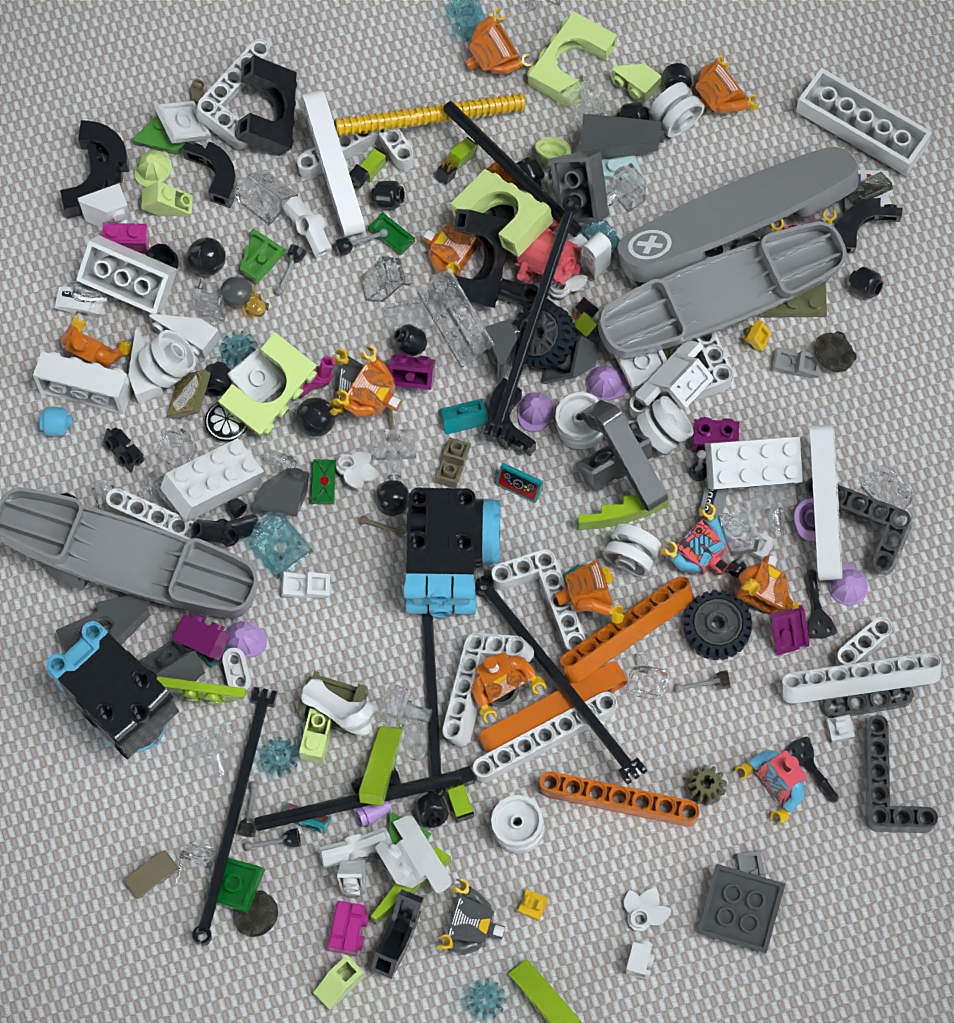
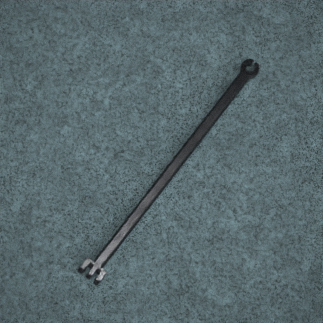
(533, 320)
(431, 697)
(590, 718)
(233, 813)

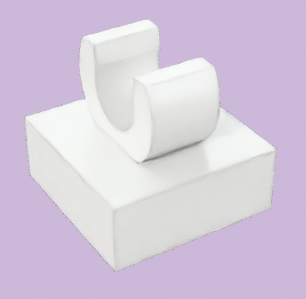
(840, 729)

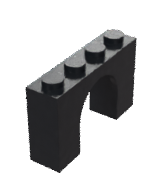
(280, 87)
(484, 287)

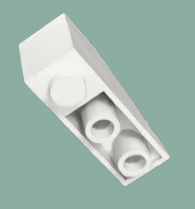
(196, 331)
(142, 386)
(352, 877)

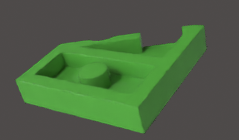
(260, 256)

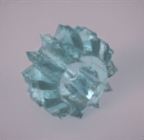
(602, 226)
(232, 344)
(278, 749)
(492, 1004)

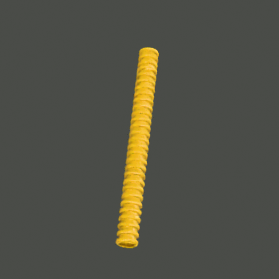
(427, 115)

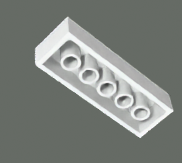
(863, 121)

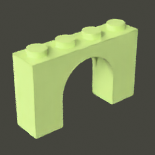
(575, 33)
(491, 190)
(261, 416)

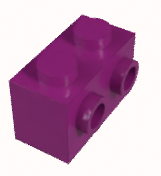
(412, 371)
(713, 431)
(202, 636)

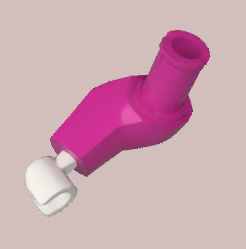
(321, 380)

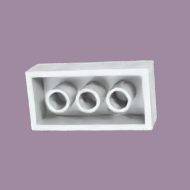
(126, 274)
(82, 382)
(753, 462)
(211, 479)

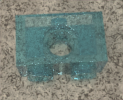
(464, 25)

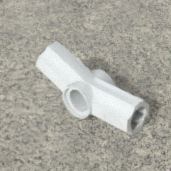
(308, 224)
(353, 847)

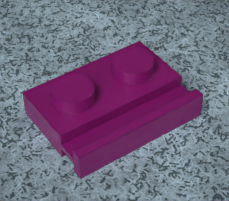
(789, 630)

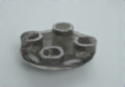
(834, 352)
(260, 917)

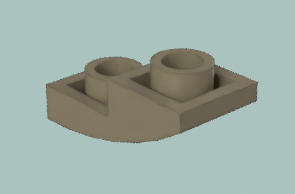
(453, 462)
(151, 873)

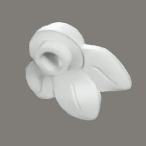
(573, 284)
(358, 469)
(647, 907)

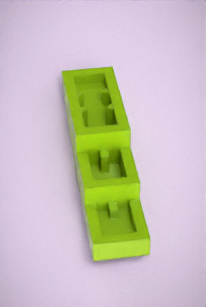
(617, 514)
(542, 994)

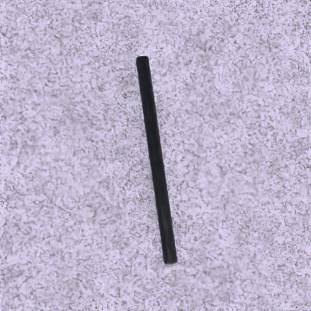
(507, 164)
(353, 801)

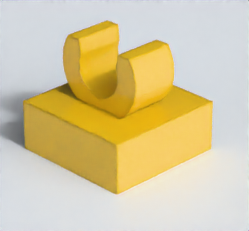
(758, 335)
(533, 905)

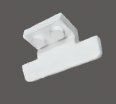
(679, 376)
(413, 858)

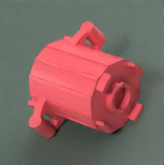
(537, 254)

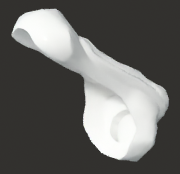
(349, 715)

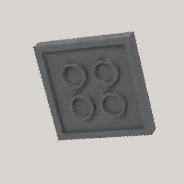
(741, 908)

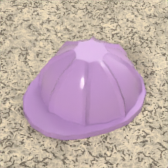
(606, 383)
(535, 411)
(805, 520)
(851, 588)
(247, 638)

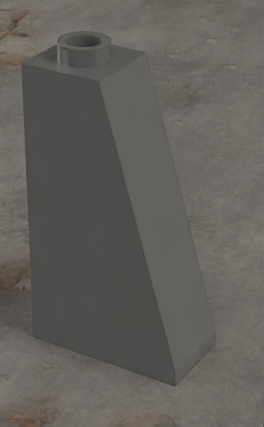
(619, 135)

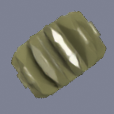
(716, 787)

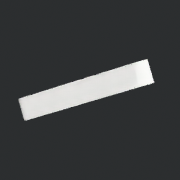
(333, 163)
(826, 502)
(861, 678)
(537, 746)

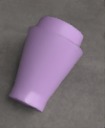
(370, 814)

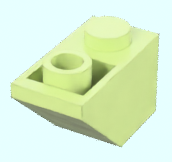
(637, 79)
(166, 200)
(315, 737)
(339, 982)

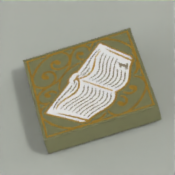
(189, 394)

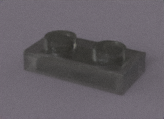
(870, 188)

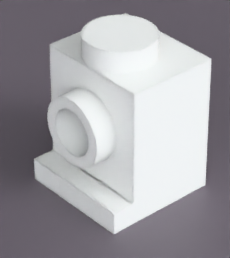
(640, 960)

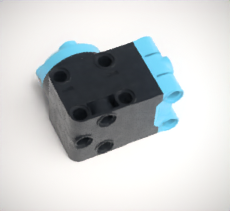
(445, 541)
(113, 691)

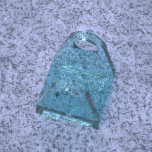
(277, 531)

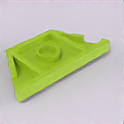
(197, 690)

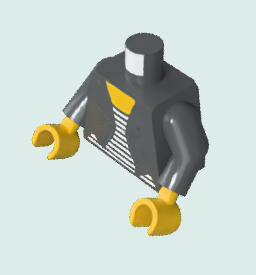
(347, 376)
(470, 923)

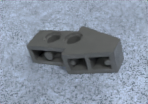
(122, 613)

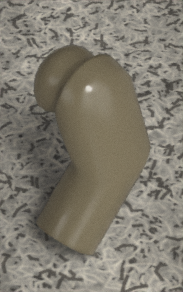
(197, 90)

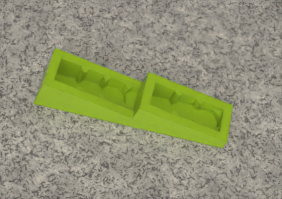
(380, 766)
(389, 902)

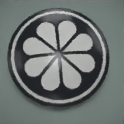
(223, 425)

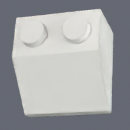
(105, 206)

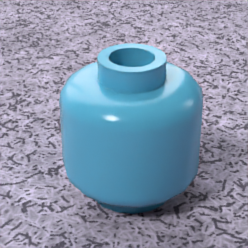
(55, 421)

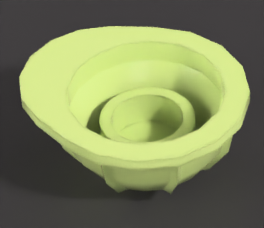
(551, 147)
(152, 167)

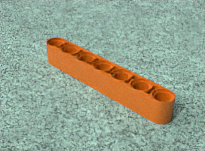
(636, 624)
(605, 679)
(627, 807)

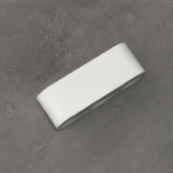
(869, 635)

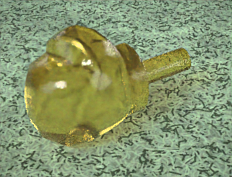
(255, 306)

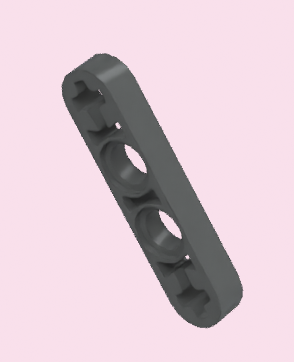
(869, 704)

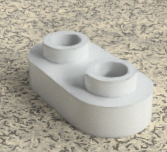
(236, 671)

